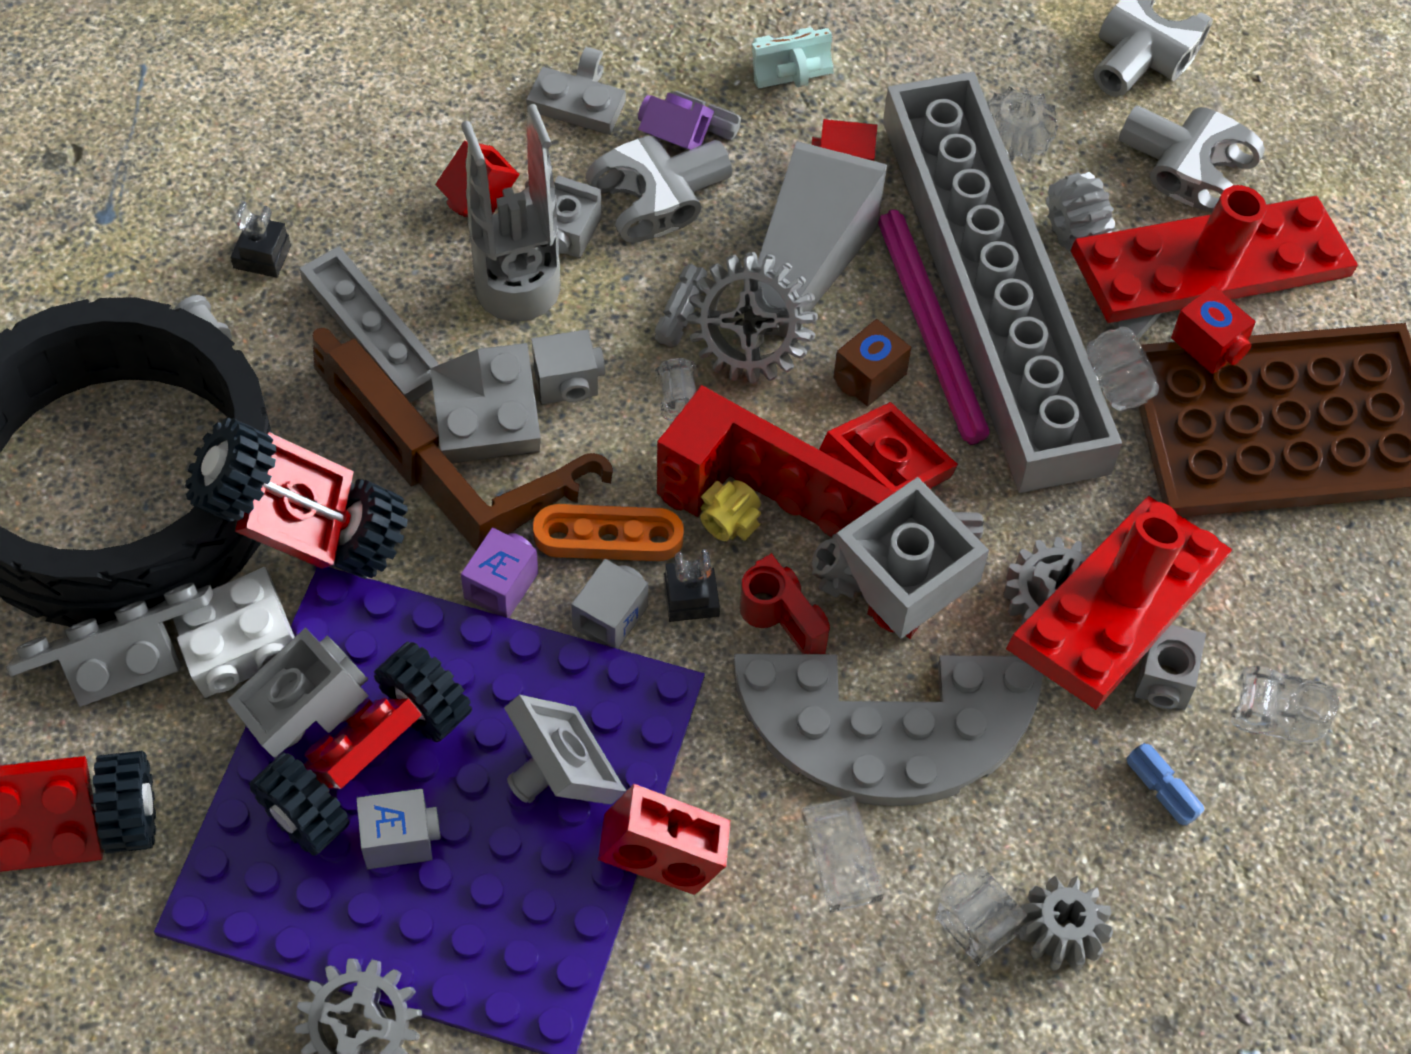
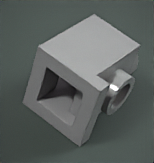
(577, 215)

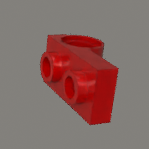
(802, 622)

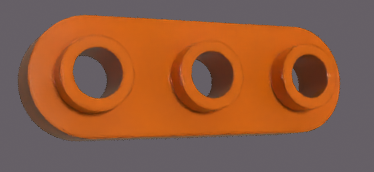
(588, 523)

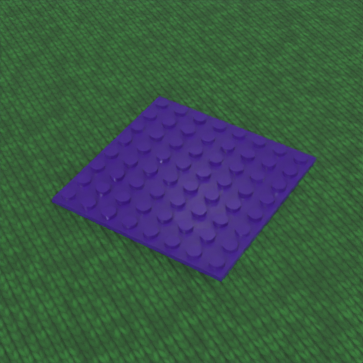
(514, 906)

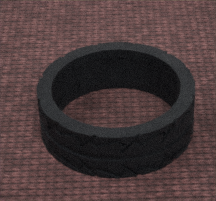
(100, 344)

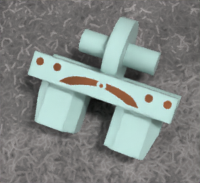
(792, 57)

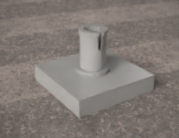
(561, 753)

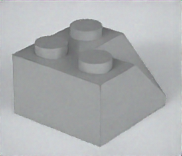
(486, 404)
(911, 556)

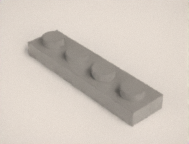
(370, 321)

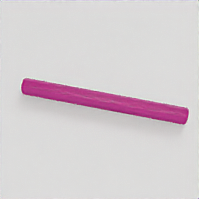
(933, 328)

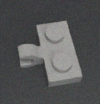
(579, 97)

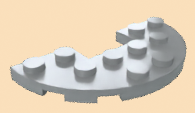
(889, 748)

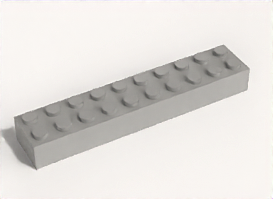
(1000, 284)

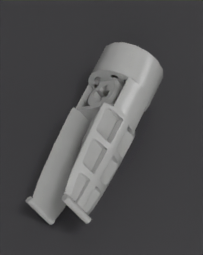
(519, 246)

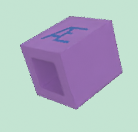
(500, 572)

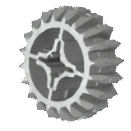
(752, 295)

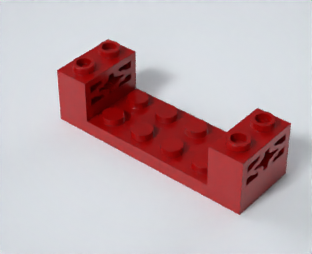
(722, 440)

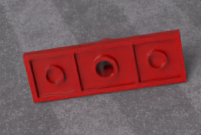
(1238, 249)
(1119, 601)

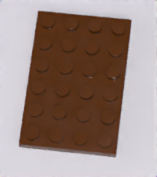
(1286, 425)

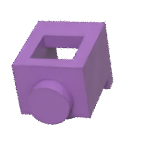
(674, 120)

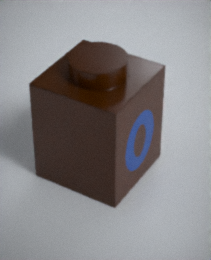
(871, 362)

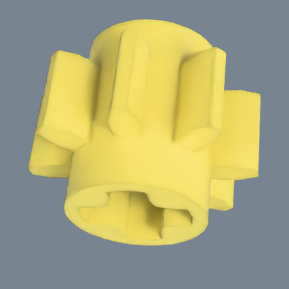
(730, 510)

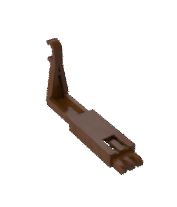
(414, 445)

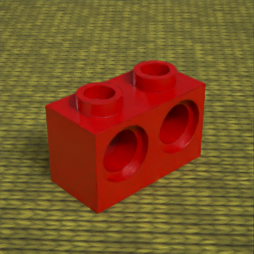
(664, 839)

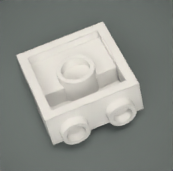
(233, 633)

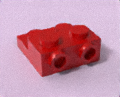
(889, 449)

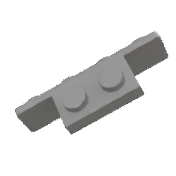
(118, 652)

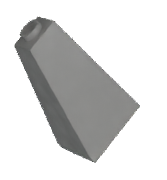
(820, 221)

